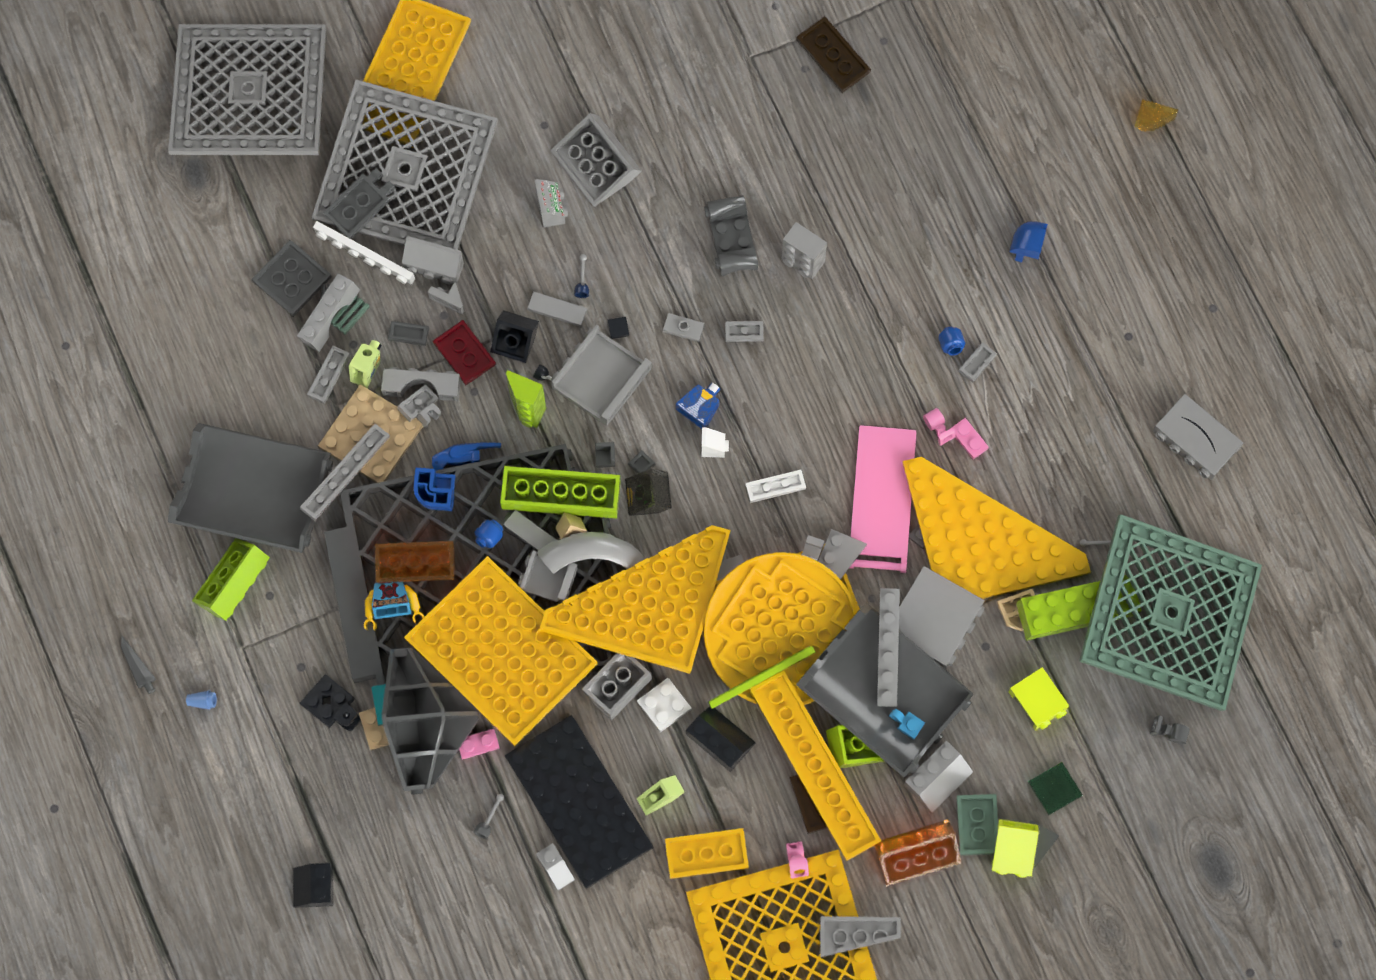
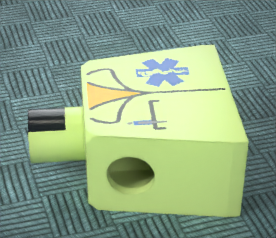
(365, 363)

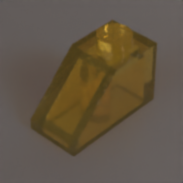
(1154, 115)

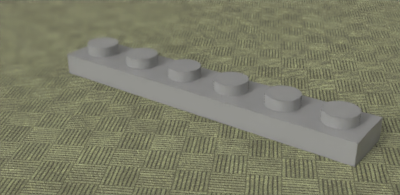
(344, 472)
(888, 647)

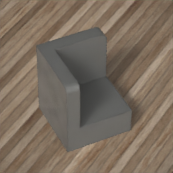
(605, 454)

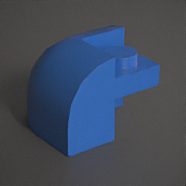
(1028, 240)
(434, 489)

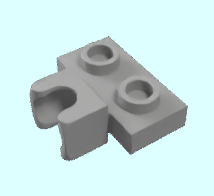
(421, 406)

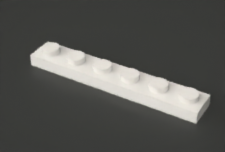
(370, 257)

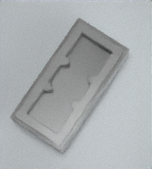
(683, 327)
(977, 362)

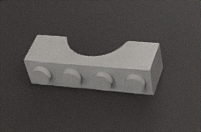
(316, 329)
(397, 381)

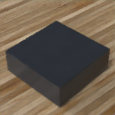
(618, 327)

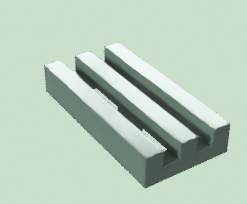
(339, 315)

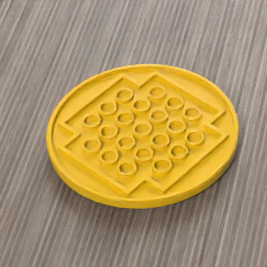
(772, 612)

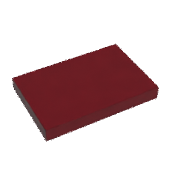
(464, 352)

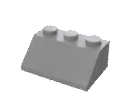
(432, 260)
(617, 684)
(938, 776)

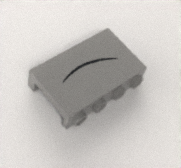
(1197, 437)

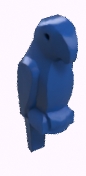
(460, 454)

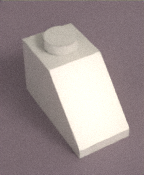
(714, 443)

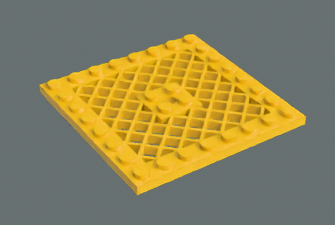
(736, 889)

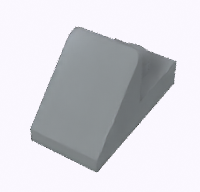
(451, 300)

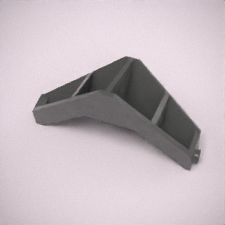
(423, 719)

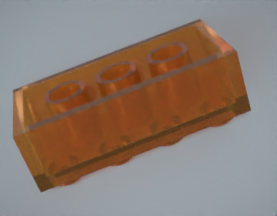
(414, 561)
(917, 852)

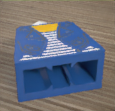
(699, 404)

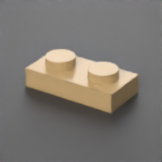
(375, 734)

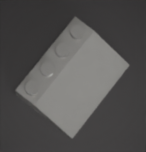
(595, 159)

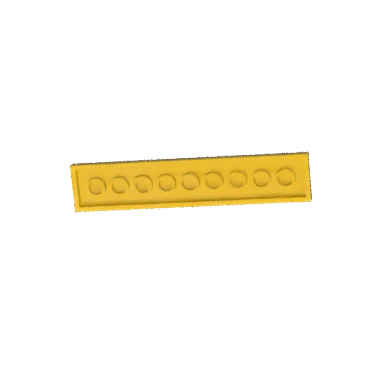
(815, 765)

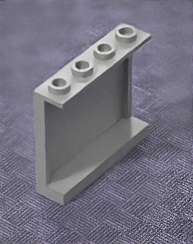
(600, 376)
(938, 615)

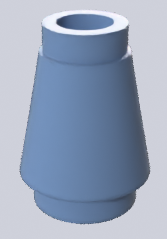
(202, 700)

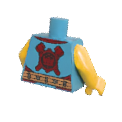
(390, 600)

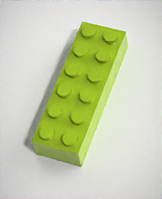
(560, 492)
(1064, 609)

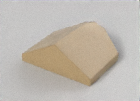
(1009, 609)

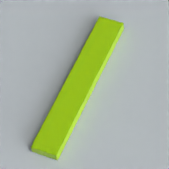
(761, 677)

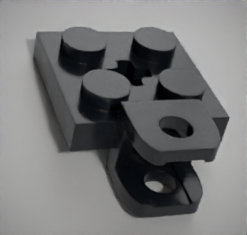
(337, 711)

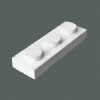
(775, 486)

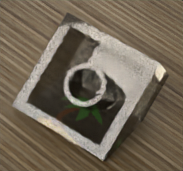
(648, 492)

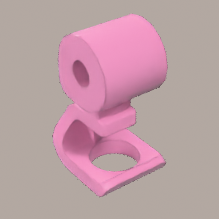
(936, 421)
(796, 859)

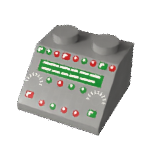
(550, 203)

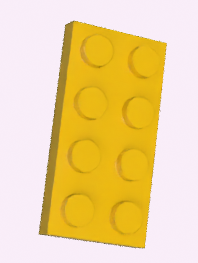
(706, 853)

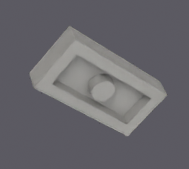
(744, 331)

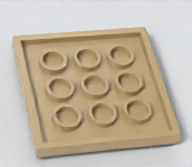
(357, 418)

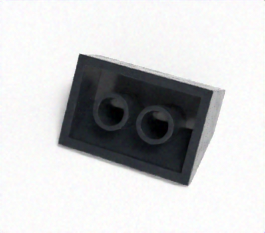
(720, 738)

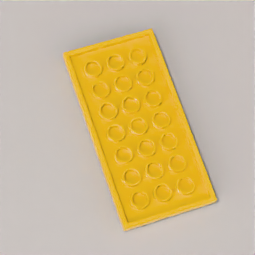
(415, 57)

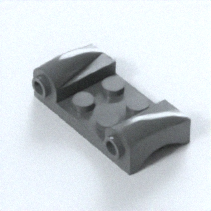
(731, 235)

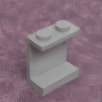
(543, 583)

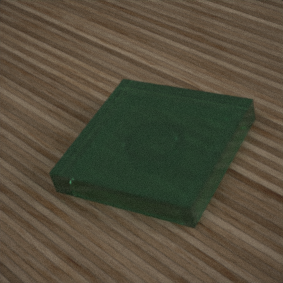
(1055, 788)

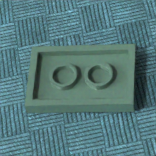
(977, 824)

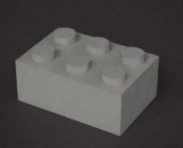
(803, 251)

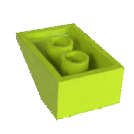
(849, 749)

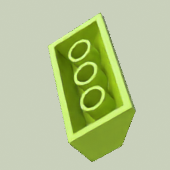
(527, 399)
(231, 579)

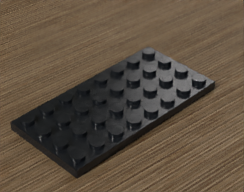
(579, 802)

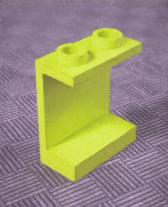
(1040, 699)
(1015, 848)

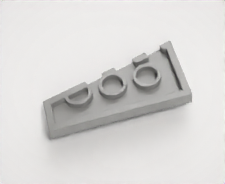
(840, 552)
(851, 933)

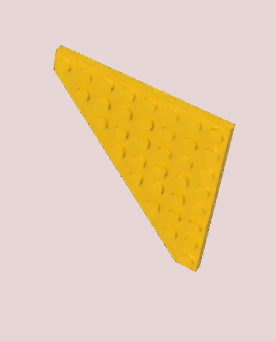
(983, 541)
(650, 608)

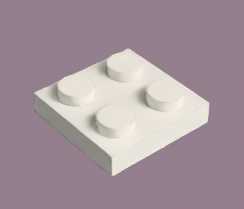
(664, 705)

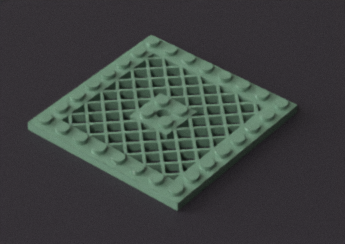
(1235, 623)

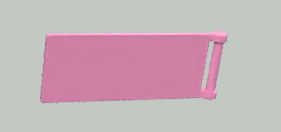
(882, 495)

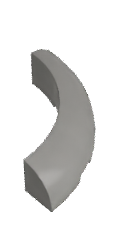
(589, 546)

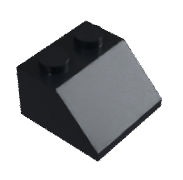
(514, 336)
(313, 885)

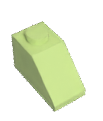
(660, 794)

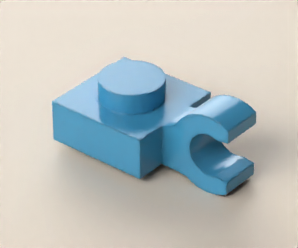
(909, 723)

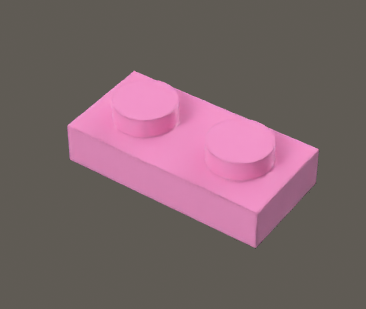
(969, 439)
(479, 744)

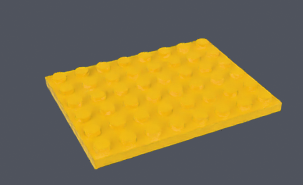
(493, 653)

